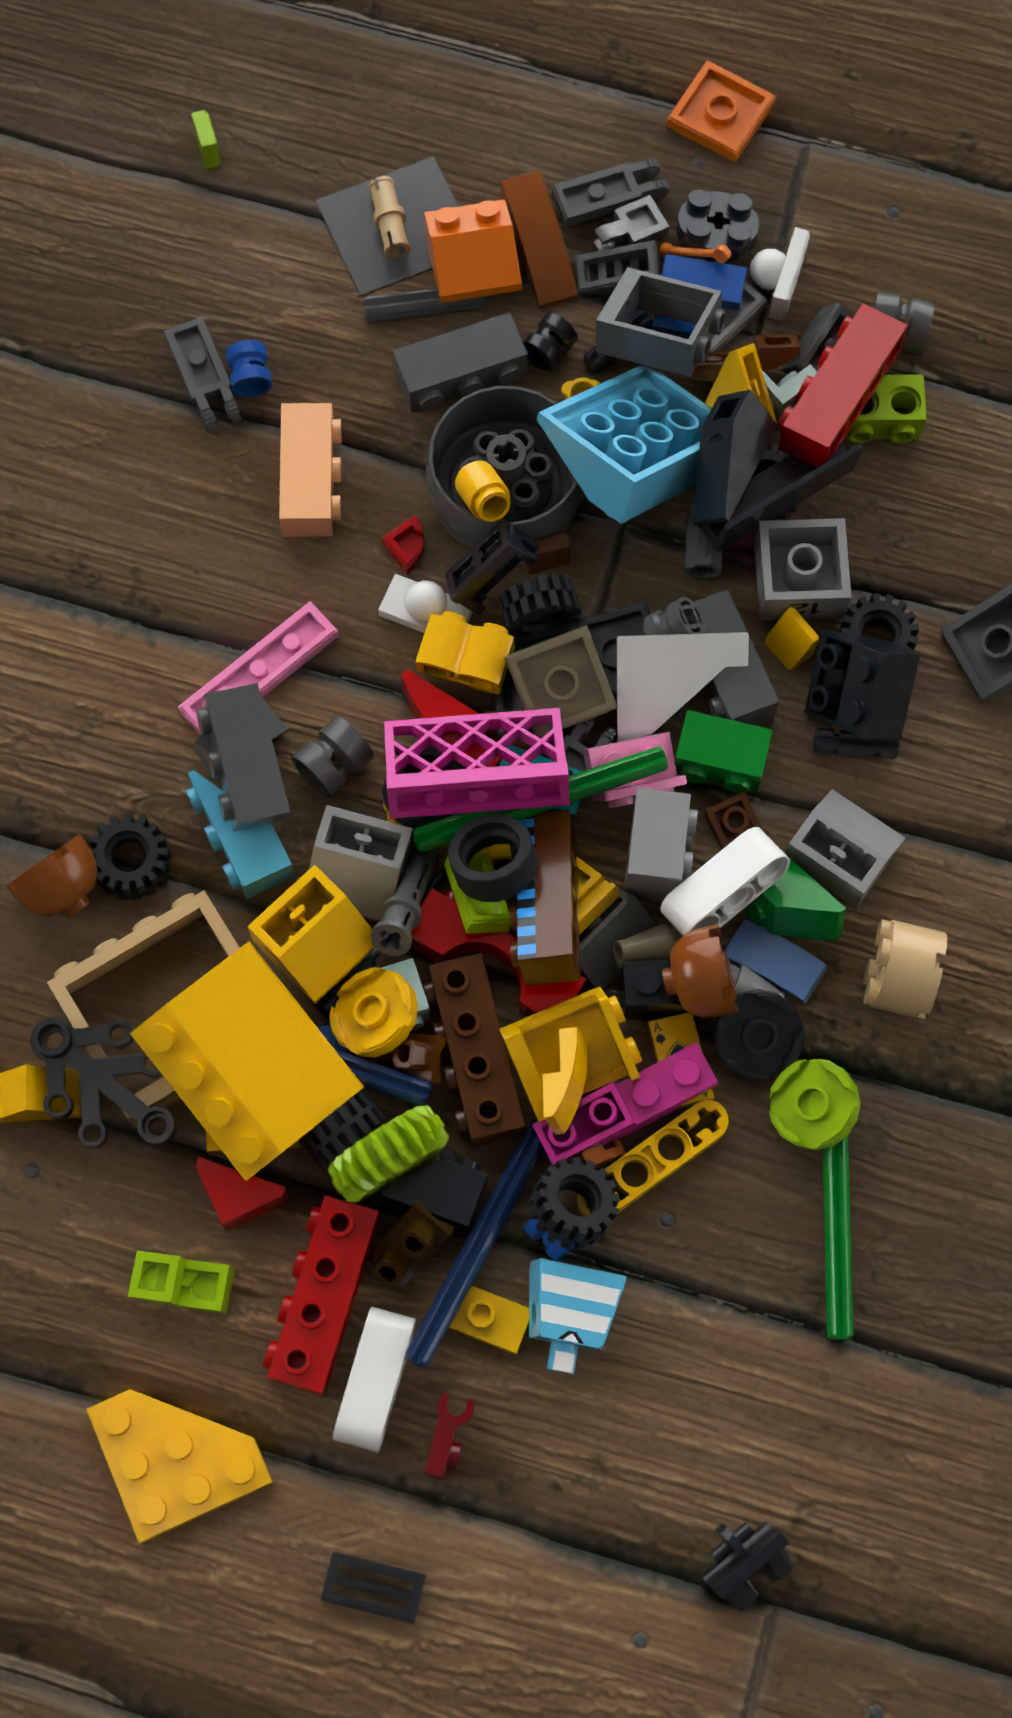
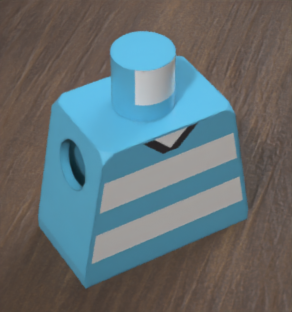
(571, 1309)

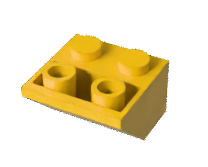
(313, 934)

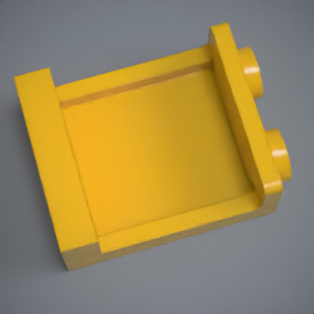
(536, 1048)

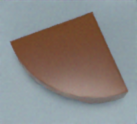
(603, 1155)

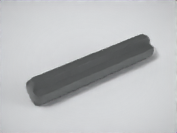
(413, 304)

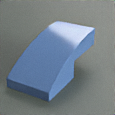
(776, 960)

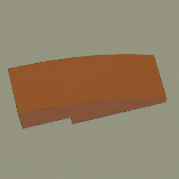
(539, 239)

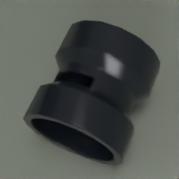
(549, 342)

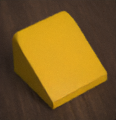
(792, 639)

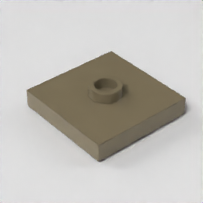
(564, 676)

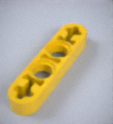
(649, 1157)

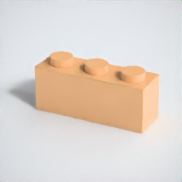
(309, 470)

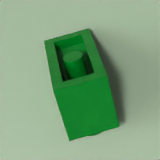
(798, 908)

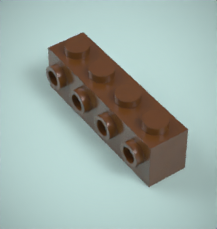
(475, 1050)

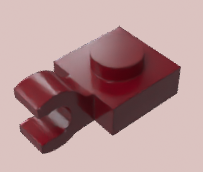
(444, 1450)

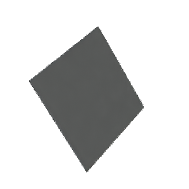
(351, 224)

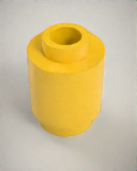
(483, 491)

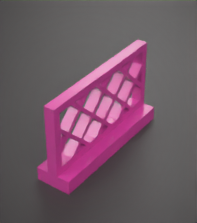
(477, 786)

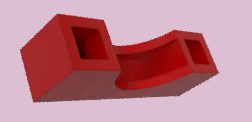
(444, 938)

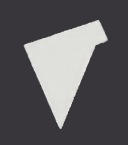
(665, 672)

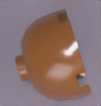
(58, 881)
(701, 974)

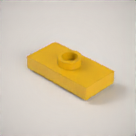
(492, 1320)

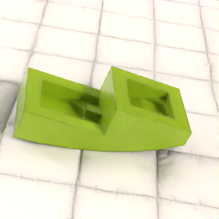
(181, 1282)

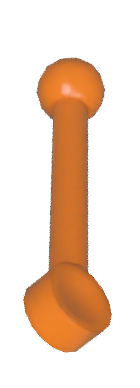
(720, 254)

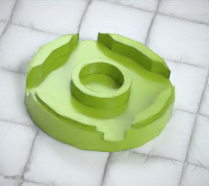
(814, 1104)

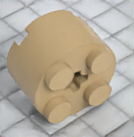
(905, 969)

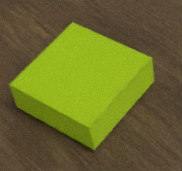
(206, 139)

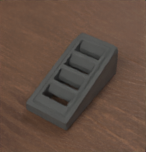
(632, 254)

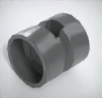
(920, 313)
(341, 744)

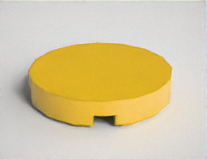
(374, 1012)

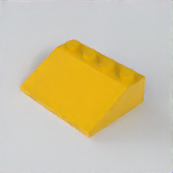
(247, 1060)

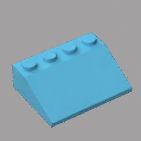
(629, 440)

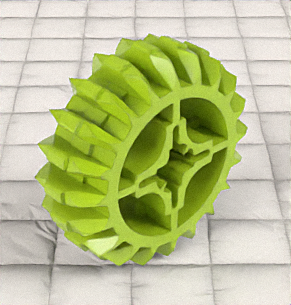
(388, 1153)

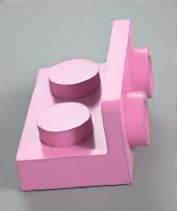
(611, 752)

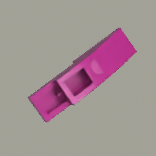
(630, 1104)

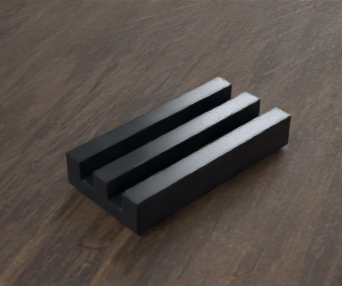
(412, 1597)

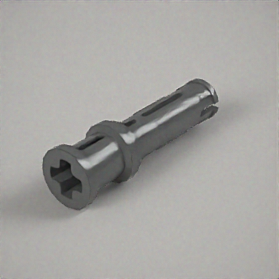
(403, 911)

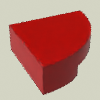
(406, 543)

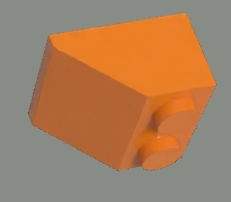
(472, 251)

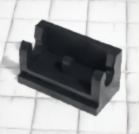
(488, 564)

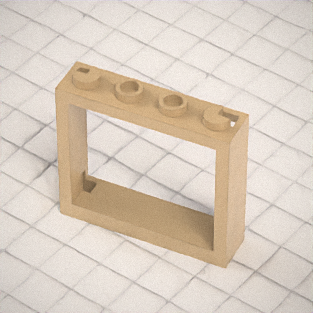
(115, 952)

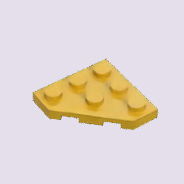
(173, 1462)

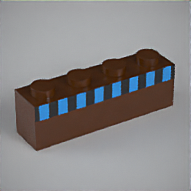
(548, 907)

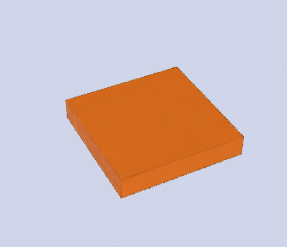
(721, 111)

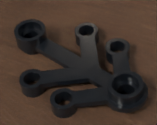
(96, 1076)

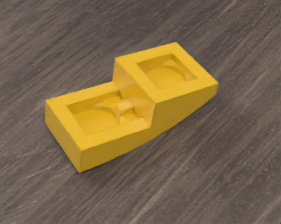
(565, 1088)

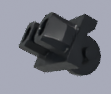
(741, 1556)

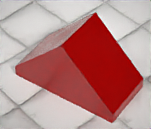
(237, 1199)

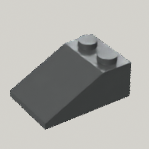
(984, 644)

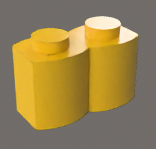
(465, 652)

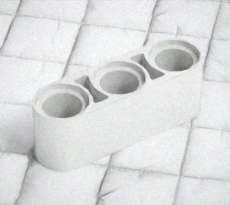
(726, 883)
(374, 1379)

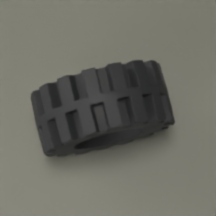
(342, 1128)
(587, 1183)

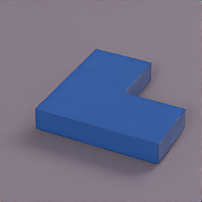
(709, 274)

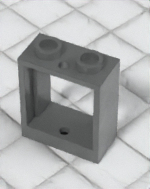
(666, 298)

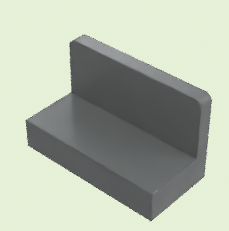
(619, 921)

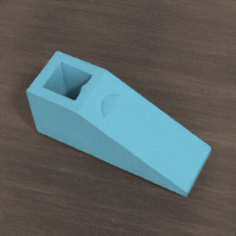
(253, 854)

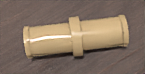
(389, 217)

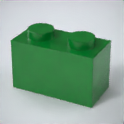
(722, 752)

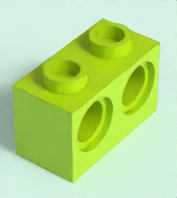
(883, 420)

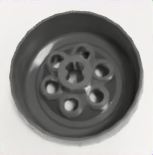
(494, 428)

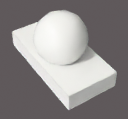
(776, 271)
(413, 603)

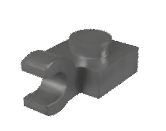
(632, 223)

